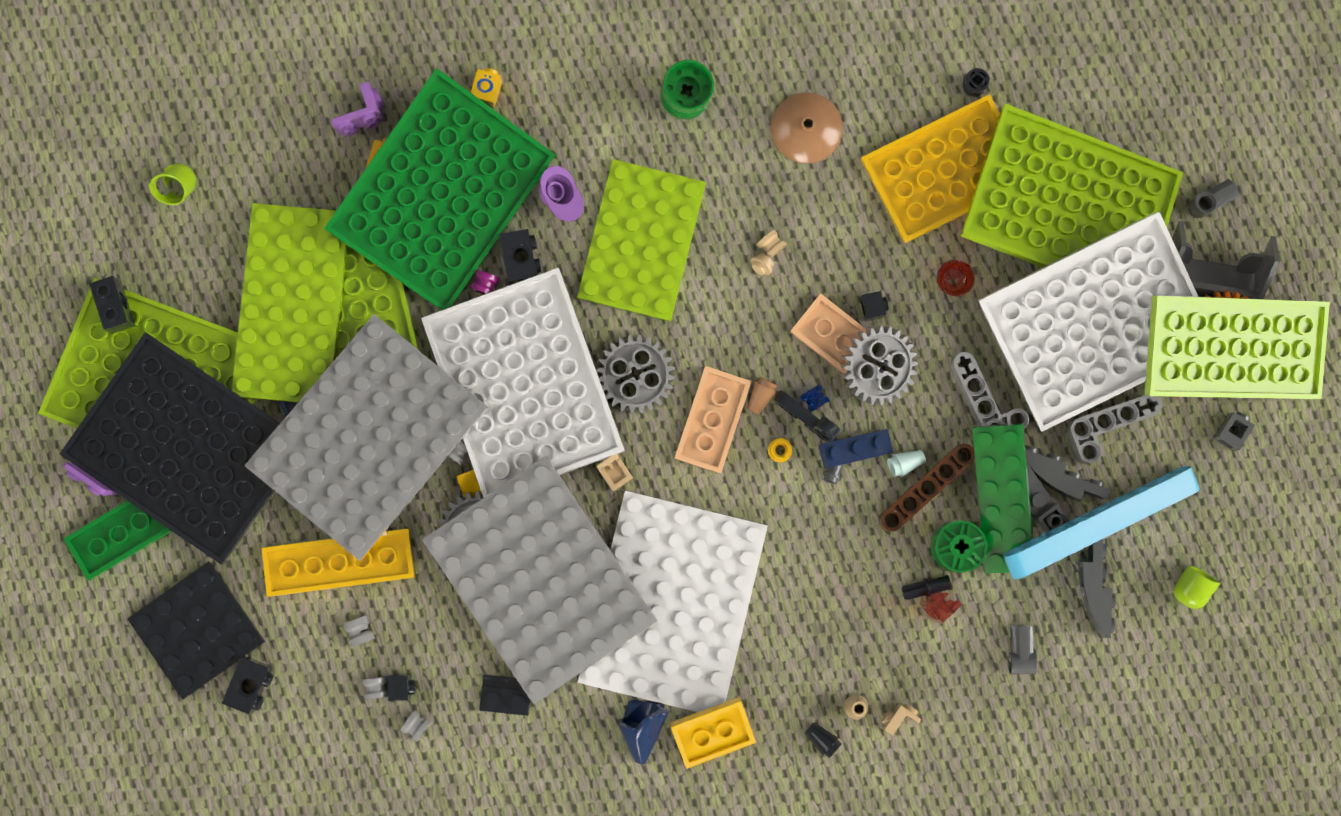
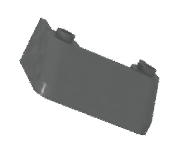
(1249, 278)

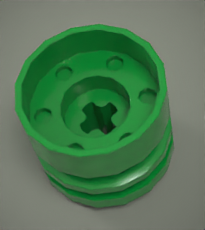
(687, 76)
(948, 557)

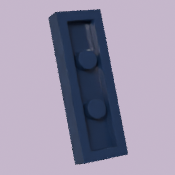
(855, 448)

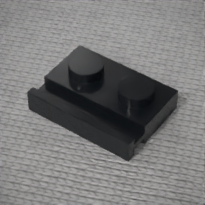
(503, 696)

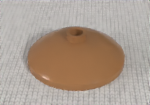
(805, 143)

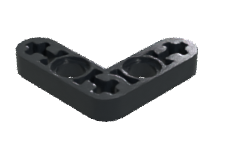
(821, 427)

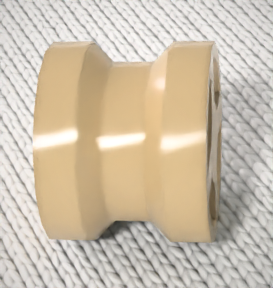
(771, 244)

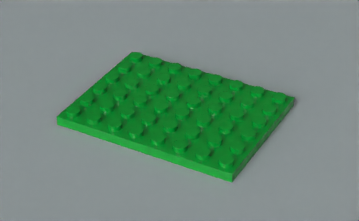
(440, 191)

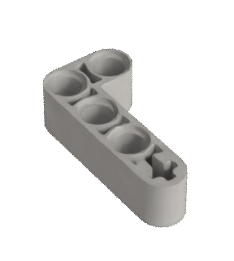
(982, 395)
(1114, 421)

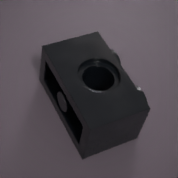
(512, 244)
(112, 304)
(236, 694)

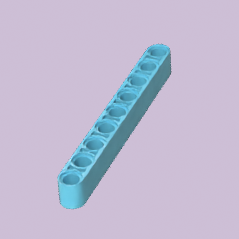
(1101, 522)

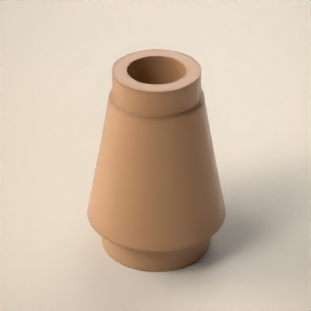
(761, 395)

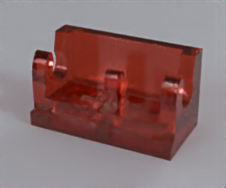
(938, 608)

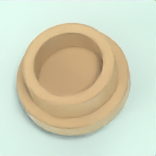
(762, 264)

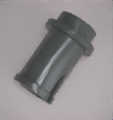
(832, 475)

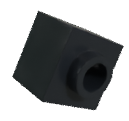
(874, 306)
(400, 687)

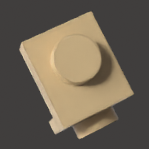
(614, 472)
(893, 719)

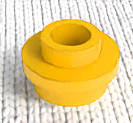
(780, 442)

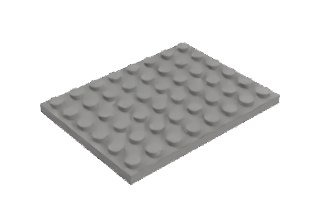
(366, 437)
(539, 580)

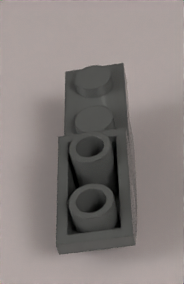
(1051, 473)
(1043, 509)
(1096, 599)

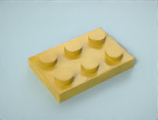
(712, 732)

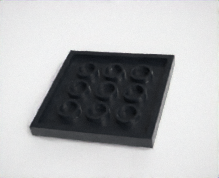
(196, 630)

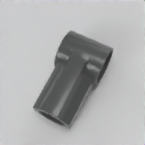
(1213, 198)
(1022, 655)

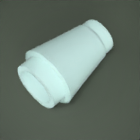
(903, 463)

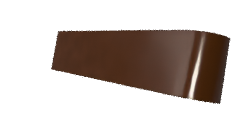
(938, 484)

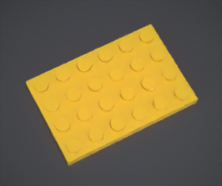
(934, 170)

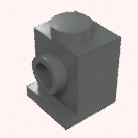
(1243, 427)

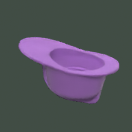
(561, 194)

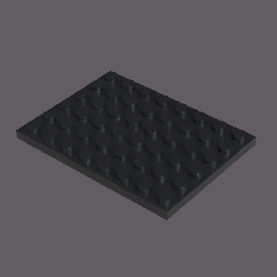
(176, 447)

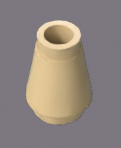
(851, 702)

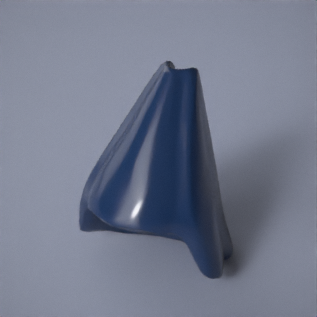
(642, 727)

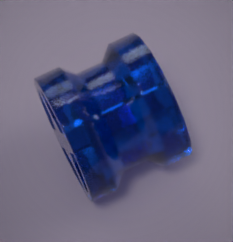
(815, 398)

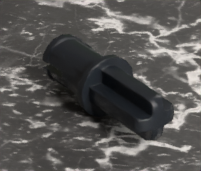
(926, 587)

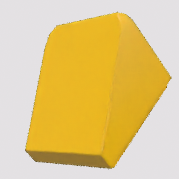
(469, 483)

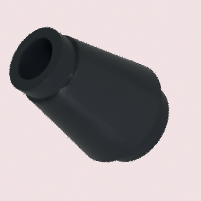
(823, 740)

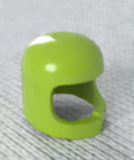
(177, 171)
(1195, 588)

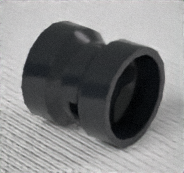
(972, 86)

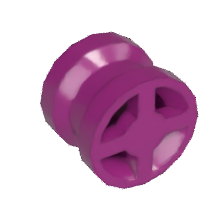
(484, 282)

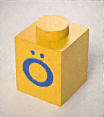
(487, 86)

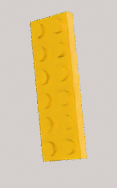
(330, 566)

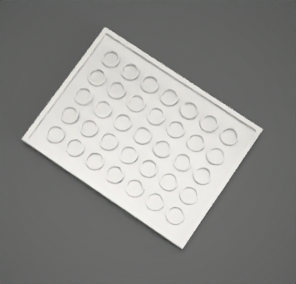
(1084, 321)
(534, 373)
(698, 583)

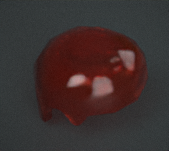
(955, 269)

